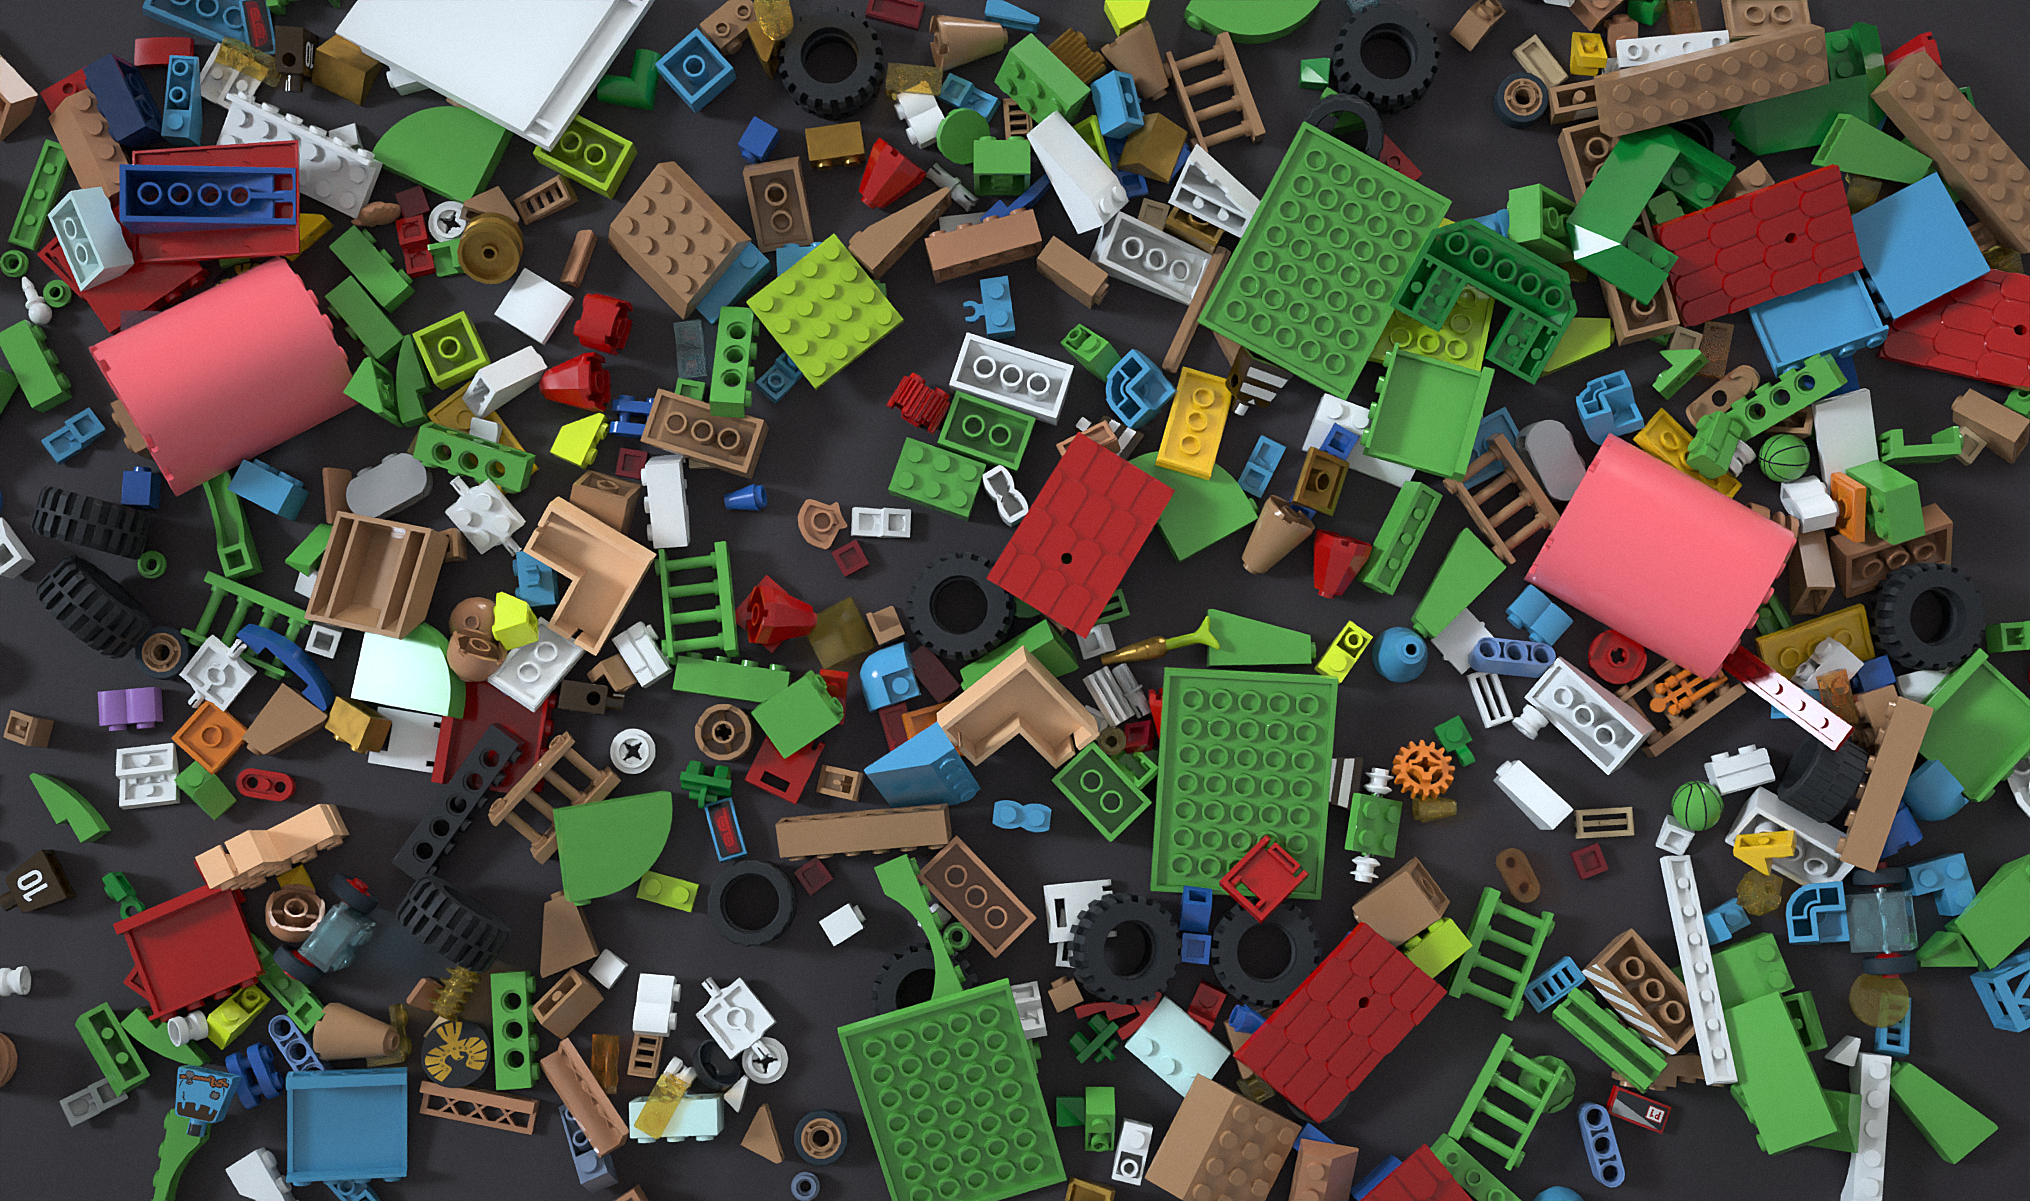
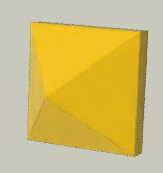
(296, 876)

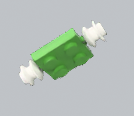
(1373, 825)

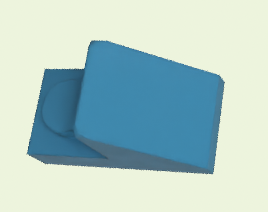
(1724, 921)

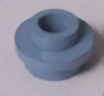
(801, 1194)

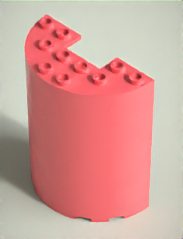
(228, 373)
(1662, 558)

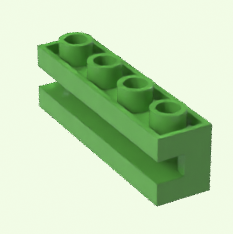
(1399, 537)
(729, 680)
(1610, 1040)

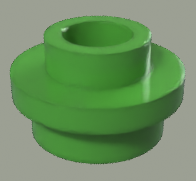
(9, 258)
(65, 294)
(144, 561)
(967, 936)

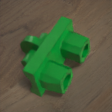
(704, 787)
(1104, 1029)

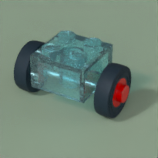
(1882, 921)
(336, 936)

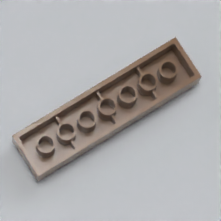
(1711, 80)
(1961, 145)
(1584, 153)

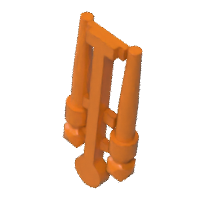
(1659, 704)

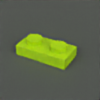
(668, 891)

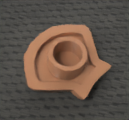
(377, 214)
(820, 522)

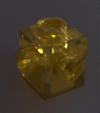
(1759, 892)

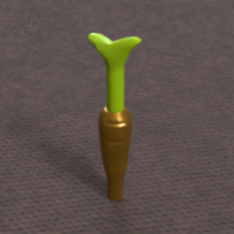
(1159, 646)

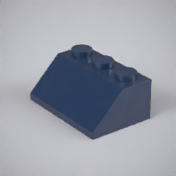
(124, 101)

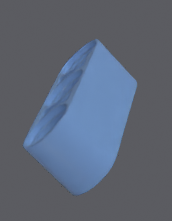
(1522, 651)
(288, 1043)
(1610, 1154)

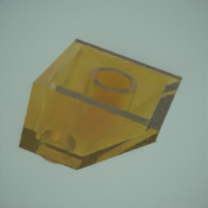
(840, 635)

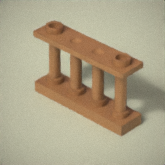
(1231, 76)
(1530, 495)
(1679, 724)
(546, 843)

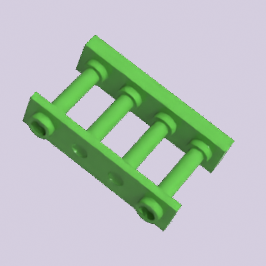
(246, 598)
(723, 613)
(1481, 931)
(1491, 1077)

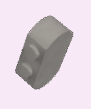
(1551, 459)
(389, 486)

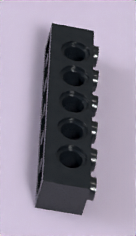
(411, 856)

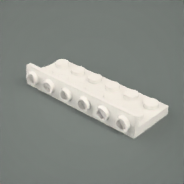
(328, 166)

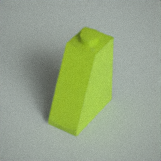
(1580, 341)

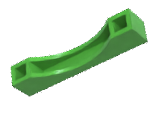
(233, 532)
(901, 884)
(175, 1154)

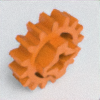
(1419, 773)

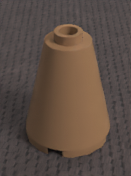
(964, 40)
(1139, 55)
(1275, 535)
(352, 1035)

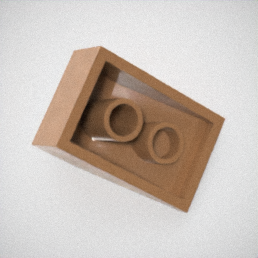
(778, 203)

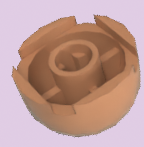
(474, 614)
(473, 655)
(294, 912)

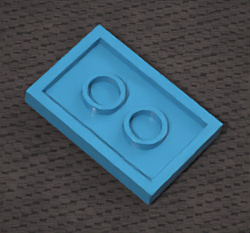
(1494, 423)

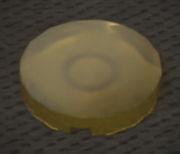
(1879, 1000)

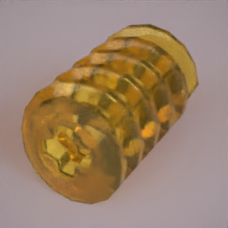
(774, 18)
(454, 992)

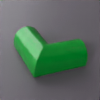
(638, 89)

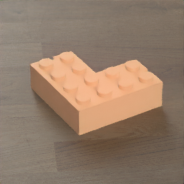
(599, 561)
(1014, 700)
(272, 851)

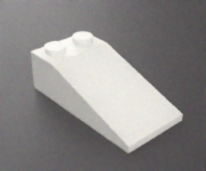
(1077, 174)
(1149, 258)
(1589, 715)

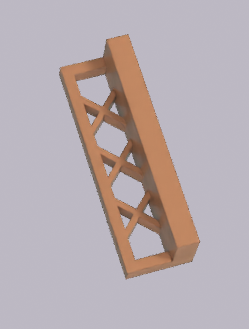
(486, 1098)
(585, 1099)

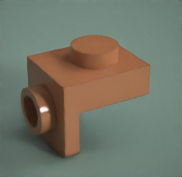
(1619, 28)

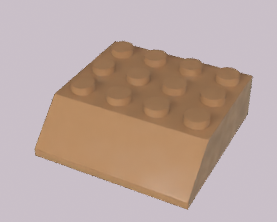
(676, 238)
(376, 575)
(1222, 1146)

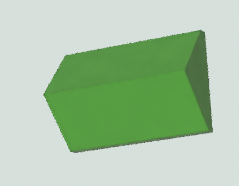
(375, 390)

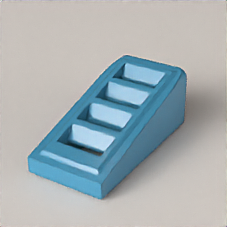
(1011, 16)
(1559, 992)
(1902, 1038)

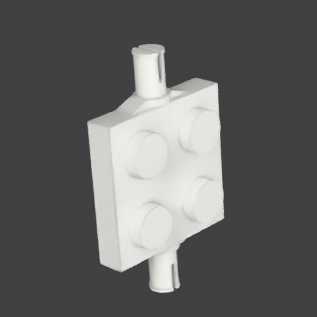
(485, 516)
(217, 673)
(736, 1018)

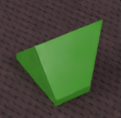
(1138, 766)
(1945, 950)

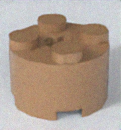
(712, 722)

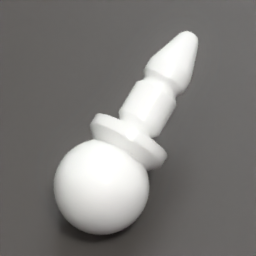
(38, 311)

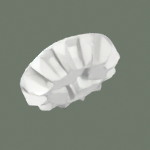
(446, 211)
(619, 751)
(775, 1069)

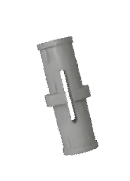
(958, 192)

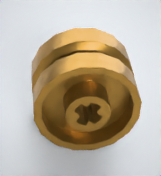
(490, 248)

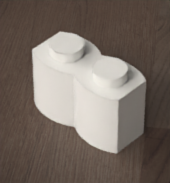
(921, 116)
(1010, 502)
(1810, 503)
(655, 1005)

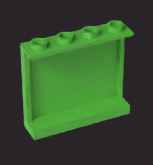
(1426, 414)
(1977, 726)

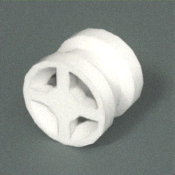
(1530, 722)
(15, 981)

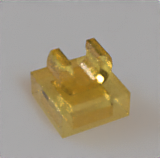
(1255, 1088)

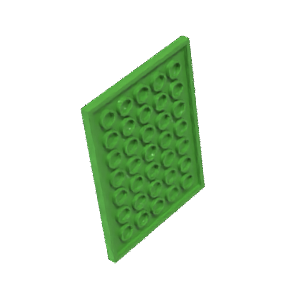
(1323, 261)
(1240, 764)
(953, 1098)

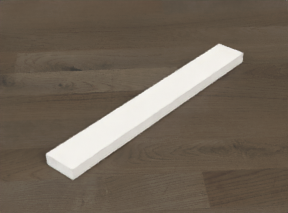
(1698, 970)

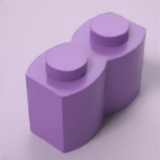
(129, 707)

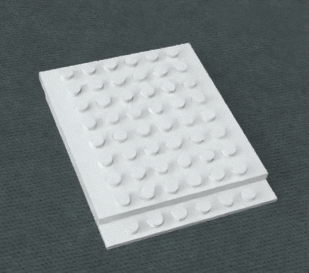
(504, 59)

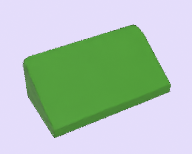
(310, 552)
(1772, 616)

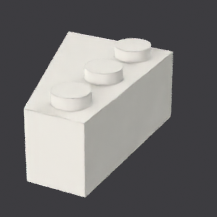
(1213, 194)
(666, 501)

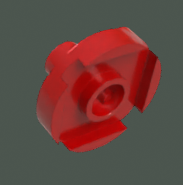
(1602, 663)

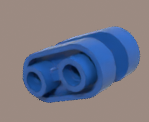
(626, 407)
(269, 1081)

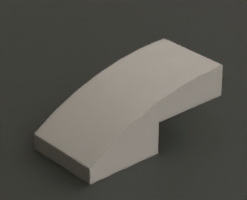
(90, 1102)

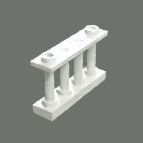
(1651, 49)

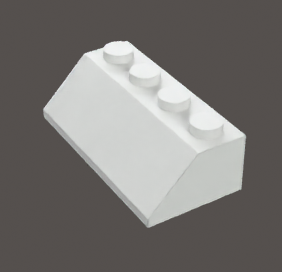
(1012, 378)
(1355, 419)
(1815, 845)

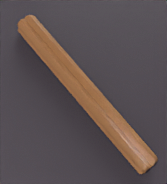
(1189, 323)

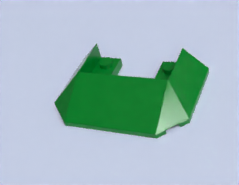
(1806, 116)
(1634, 169)
(1503, 270)

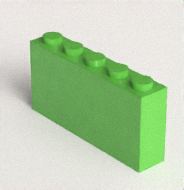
(1777, 1076)

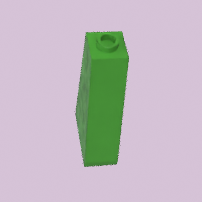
(1870, 152)
(1459, 580)
(1040, 640)
(1256, 643)
(1940, 1116)

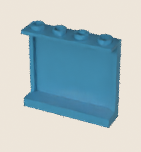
(1916, 247)
(1817, 319)
(346, 1125)

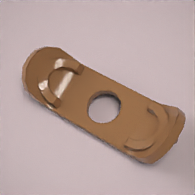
(1735, 386)

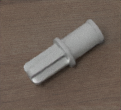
(1131, 690)

